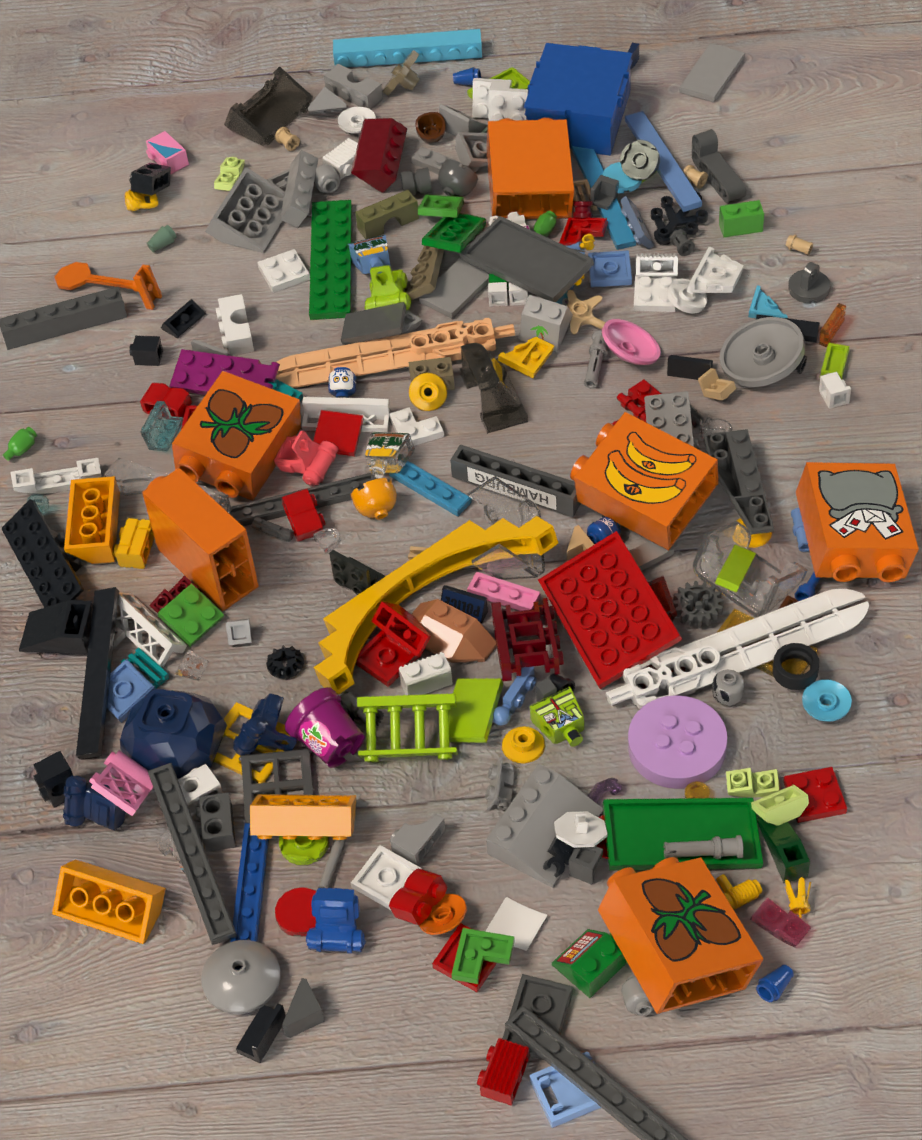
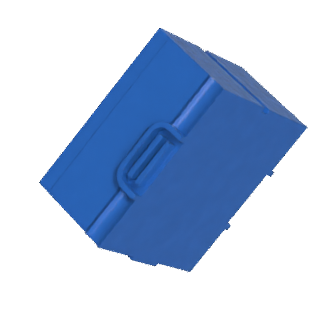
(585, 88)

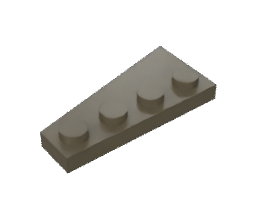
(425, 272)

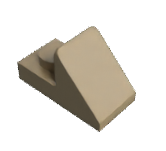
(578, 543)

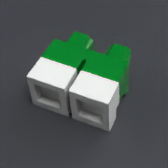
(498, 292)

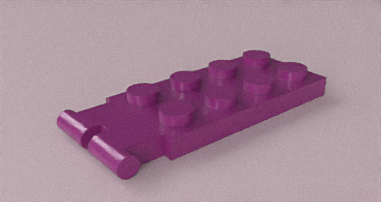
(199, 370)

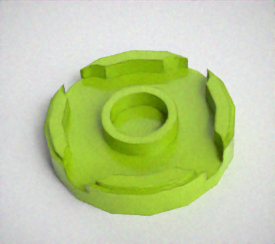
(303, 850)

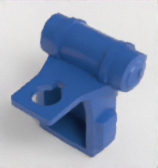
(335, 921)

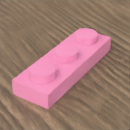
(502, 591)

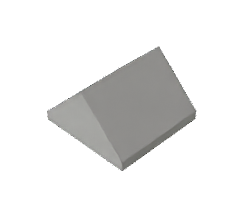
(460, 122)

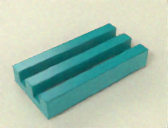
(153, 665)

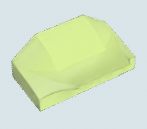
(781, 805)

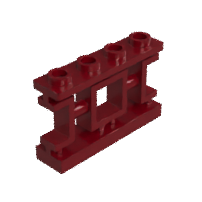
(528, 652)

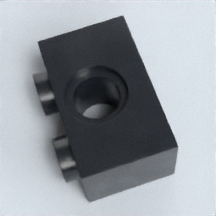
(52, 777)

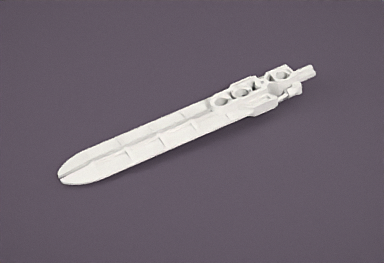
(711, 647)

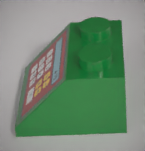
(590, 961)

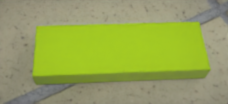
(735, 568)

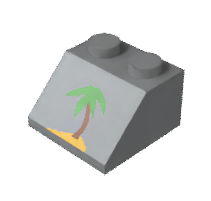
(544, 320)

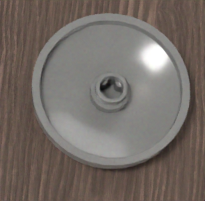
(762, 352)

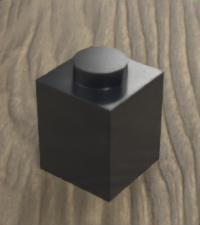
(146, 350)

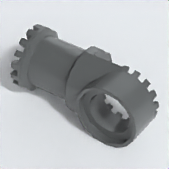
(349, 703)

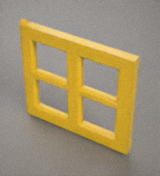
(234, 763)

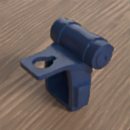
(261, 728)
(85, 802)

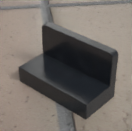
(687, 367)
(261, 1032)

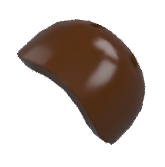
(431, 133)

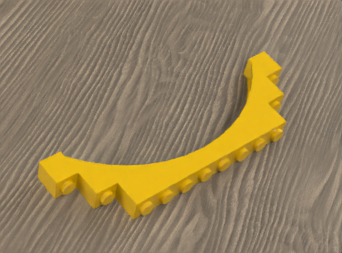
(352, 624)

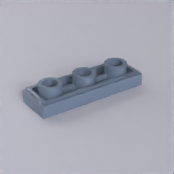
(636, 223)

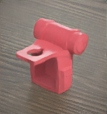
(306, 457)

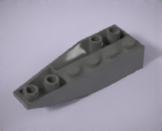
(741, 478)

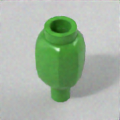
(545, 223)
(20, 443)

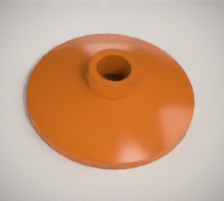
(445, 915)

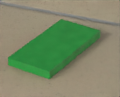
(454, 233)

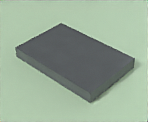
(373, 323)
(545, 1000)

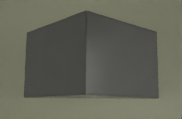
(303, 1011)

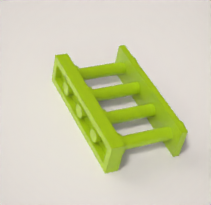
(419, 705)

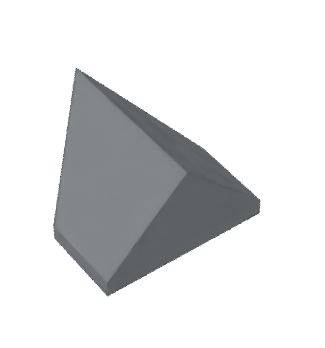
(326, 103)

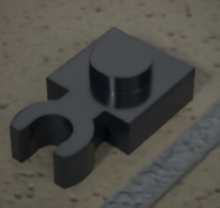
(561, 854)

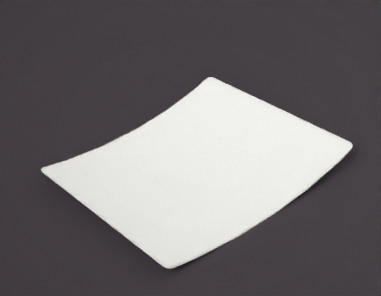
(517, 921)

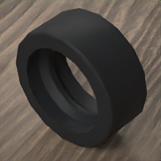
(796, 651)

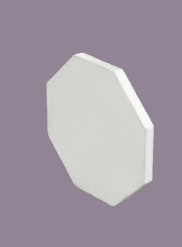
(580, 829)

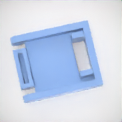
(571, 1100)

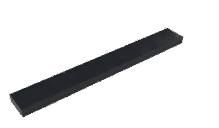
(97, 673)

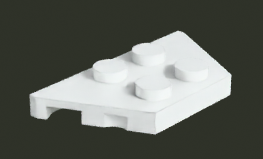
(715, 274)

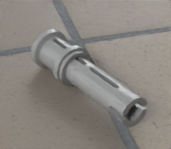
(592, 377)
(715, 847)

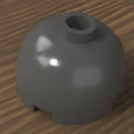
(455, 179)

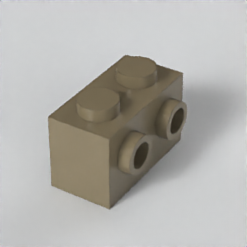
(439, 366)

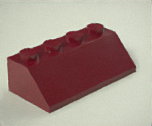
(379, 152)

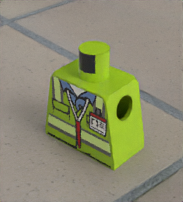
(559, 717)

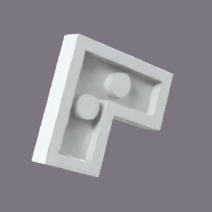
(420, 431)

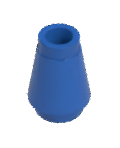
(466, 76)
(774, 983)

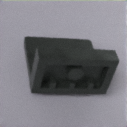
(352, 573)

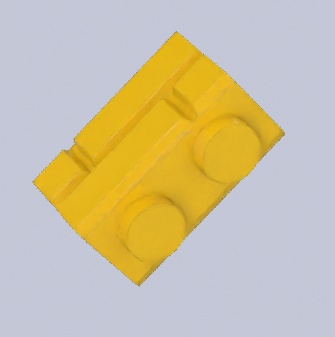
(134, 543)

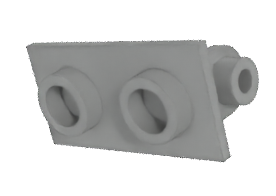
(496, 793)

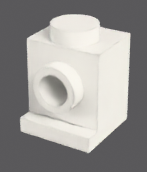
(834, 390)

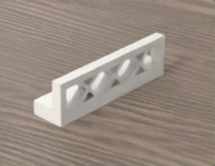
(368, 407)
(152, 625)

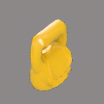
(136, 201)

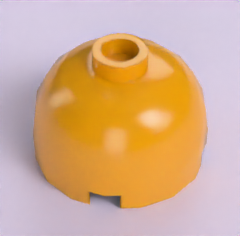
(375, 498)

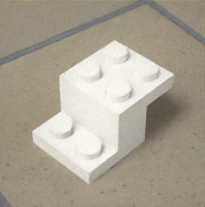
(498, 100)

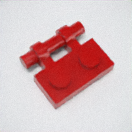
(636, 396)

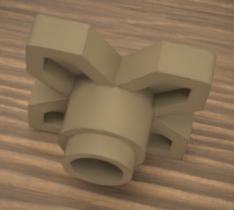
(403, 75)

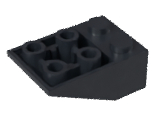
(58, 628)

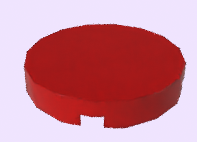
(294, 911)

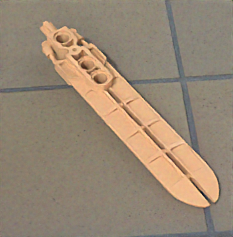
(390, 352)

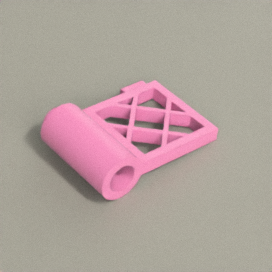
(129, 776)

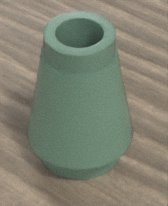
(162, 238)

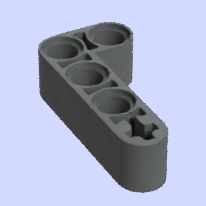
(720, 174)

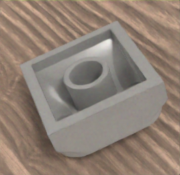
(472, 149)

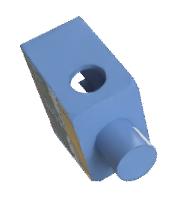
(370, 253)

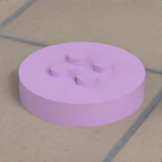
(677, 741)

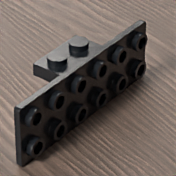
(43, 556)

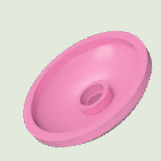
(630, 342)

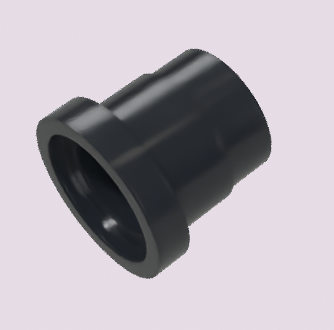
(561, 683)

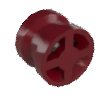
(582, 209)

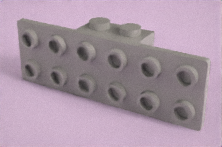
(672, 415)

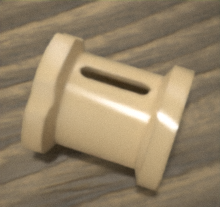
(284, 136)
(696, 177)

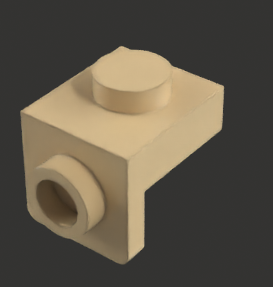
(714, 387)

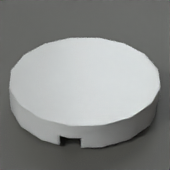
(683, 300)

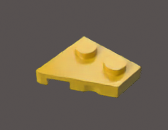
(528, 357)

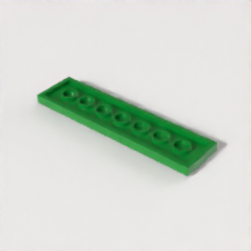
(330, 260)

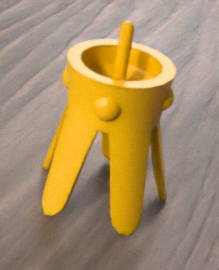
(800, 904)

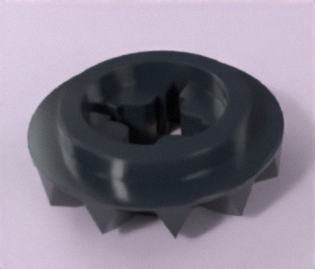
(294, 662)

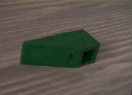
(786, 850)

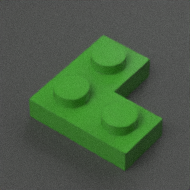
(477, 947)

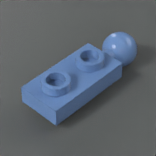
(515, 696)

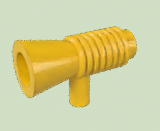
(741, 893)

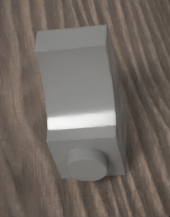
(416, 841)

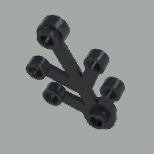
(663, 233)

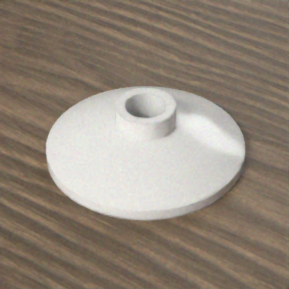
(352, 118)

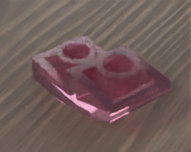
(778, 923)

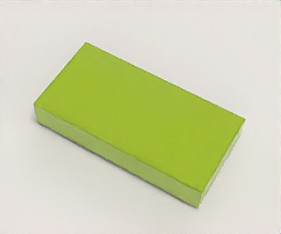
(835, 359)

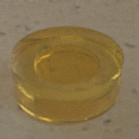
(697, 790)

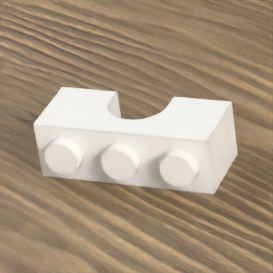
(234, 325)

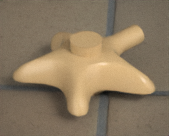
(583, 311)

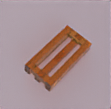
(832, 325)

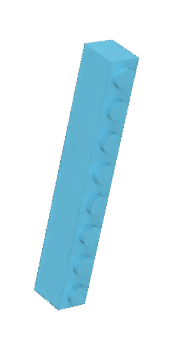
(396, 48)

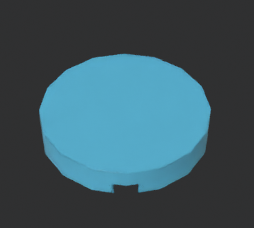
(625, 182)

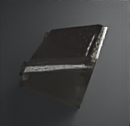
(269, 109)

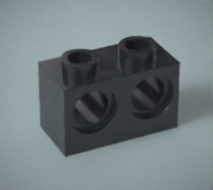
(150, 178)

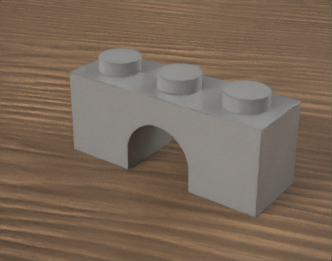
(363, 94)

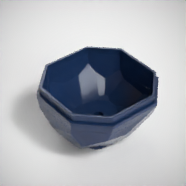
(184, 737)

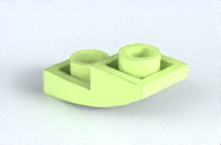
(229, 173)
(748, 784)

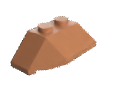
(454, 632)

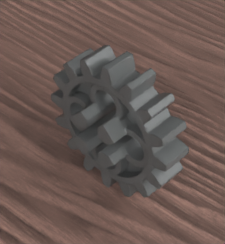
(691, 596)

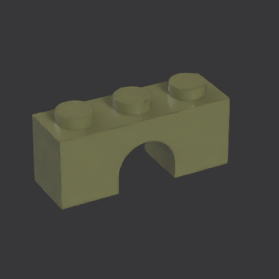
(373, 217)

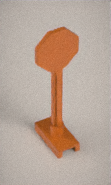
(79, 274)

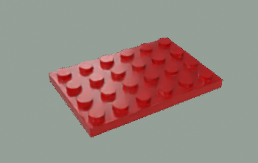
(609, 609)

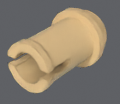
(798, 244)

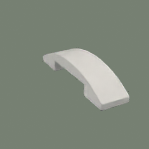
(54, 481)

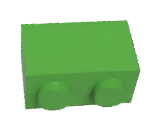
(741, 218)

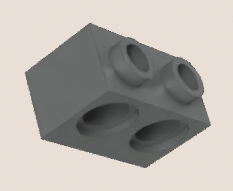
(220, 821)

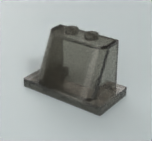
(499, 399)

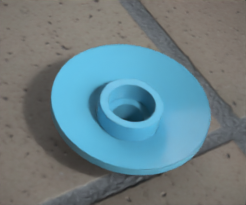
(828, 693)

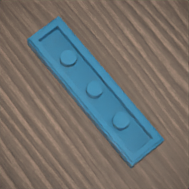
(432, 488)

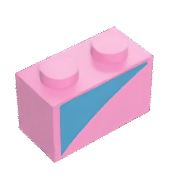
(167, 152)

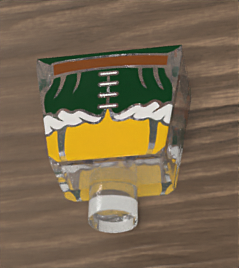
(388, 452)

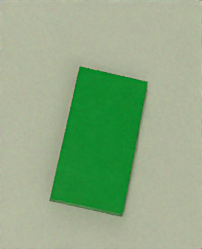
(642, 826)

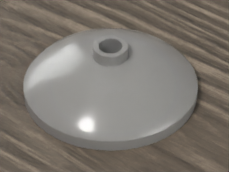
(245, 988)

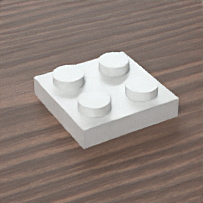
(283, 270)
(651, 294)
(383, 876)

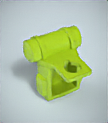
(387, 288)

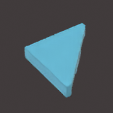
(764, 305)

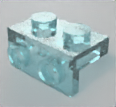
(160, 428)

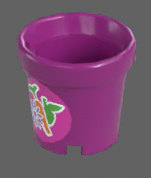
(325, 727)

